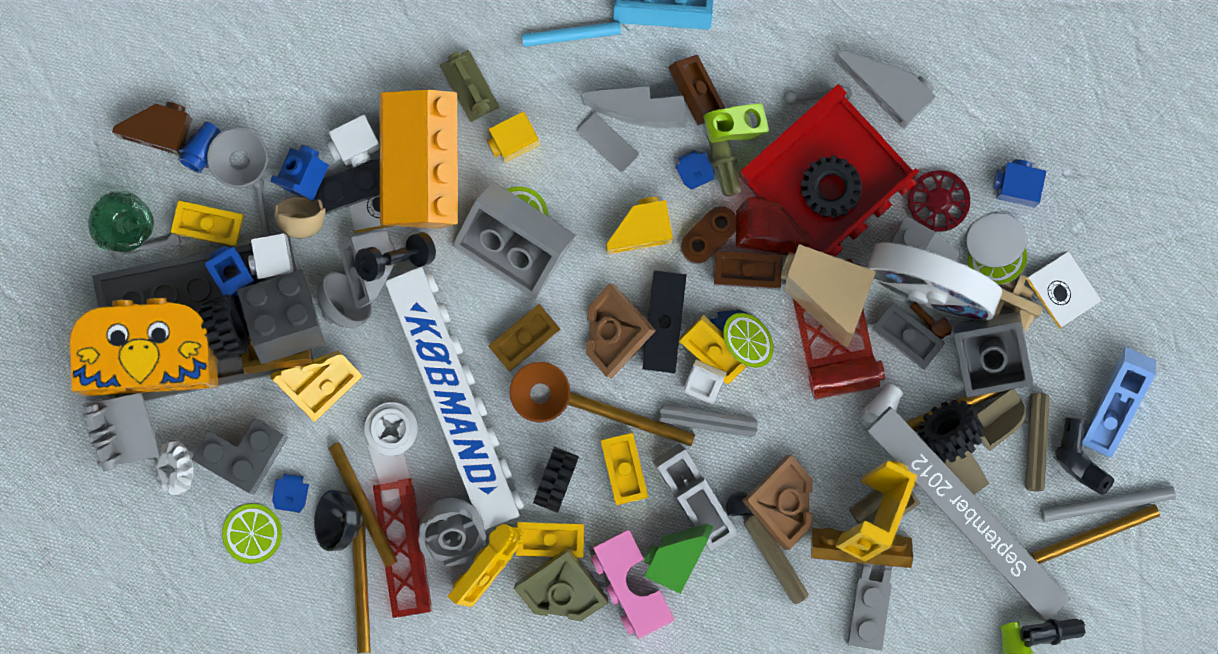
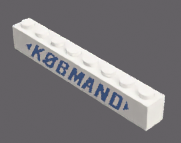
(452, 398)

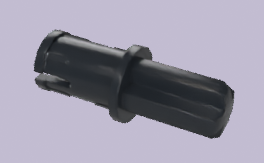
(1052, 632)

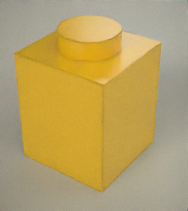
(512, 137)

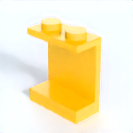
(870, 539)

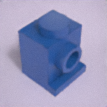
(301, 172)
(217, 266)

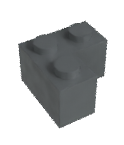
(242, 464)

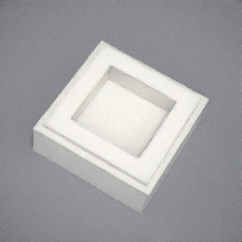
(704, 382)

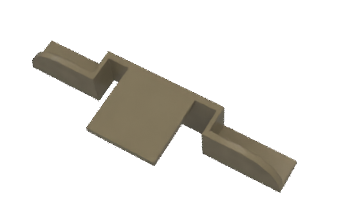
(999, 421)

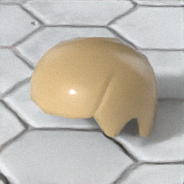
(299, 216)

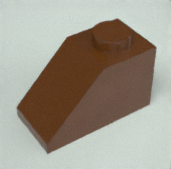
(157, 127)

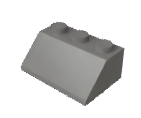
(513, 239)

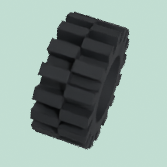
(826, 167)
(224, 327)
(956, 417)
(555, 479)

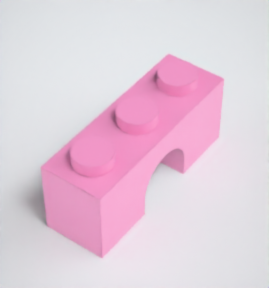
(643, 613)

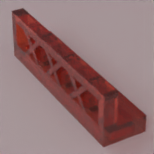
(416, 557)

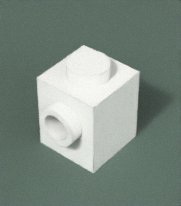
(353, 142)
(270, 257)

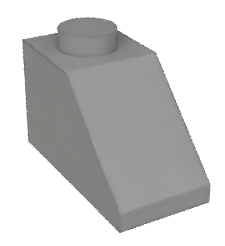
(918, 236)
(363, 291)

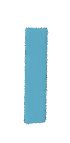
(665, 13)

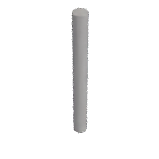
(1108, 504)

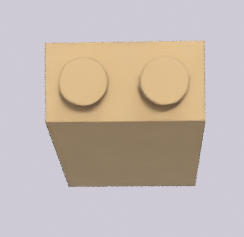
(828, 289)

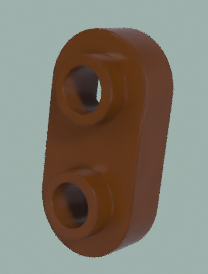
(709, 235)

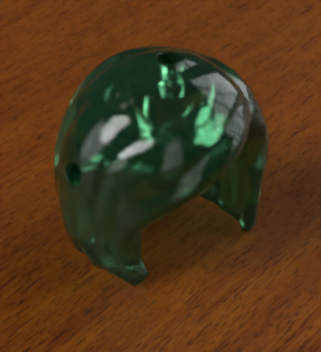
(120, 222)

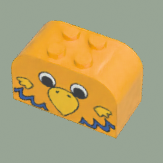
(141, 350)

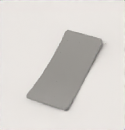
(608, 142)

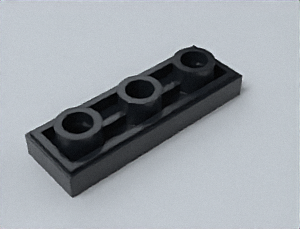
(667, 302)

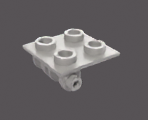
(121, 430)

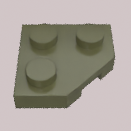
(562, 589)

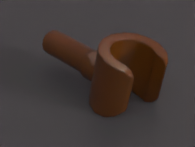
(940, 327)

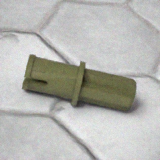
(725, 167)

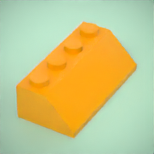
(418, 159)

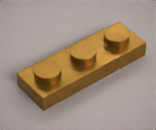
(825, 541)

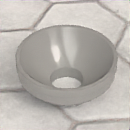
(227, 144)
(338, 303)

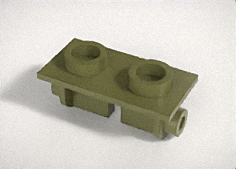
(469, 84)

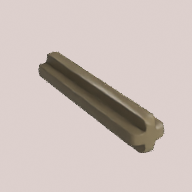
(1037, 442)
(776, 560)

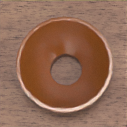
(535, 374)

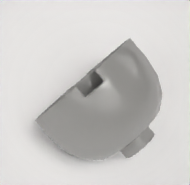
(451, 531)

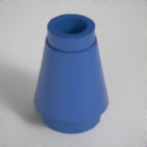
(196, 148)

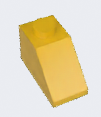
(642, 227)

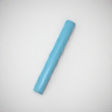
(571, 34)

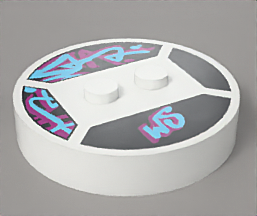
(934, 281)

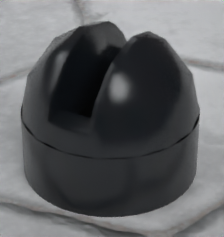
(736, 506)

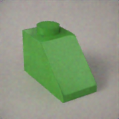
(677, 556)

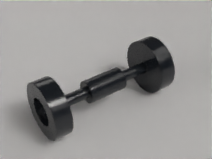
(418, 249)

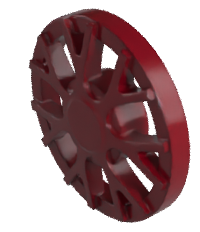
(939, 200)

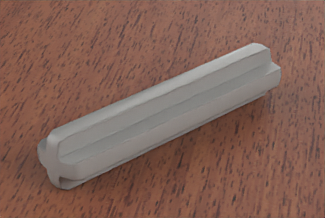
(708, 420)

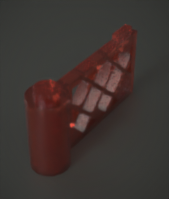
(840, 372)

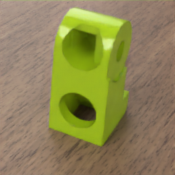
(735, 123)

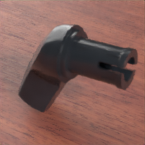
(1076, 463)

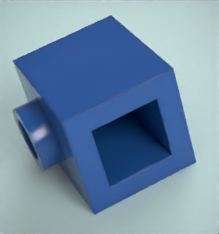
(1019, 183)

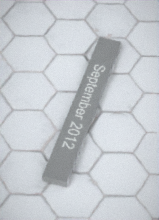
(968, 514)

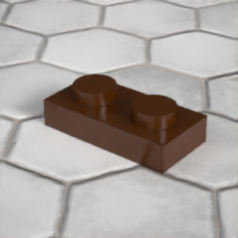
(696, 87)
(748, 270)

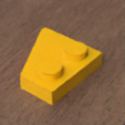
(318, 384)

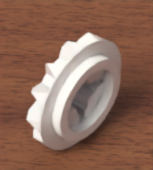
(375, 428)
(178, 456)

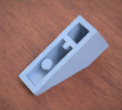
(1119, 401)

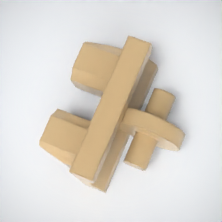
(1012, 300)

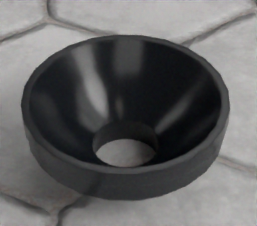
(336, 520)

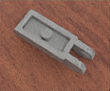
(870, 609)

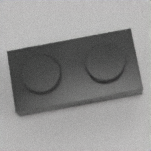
(908, 335)

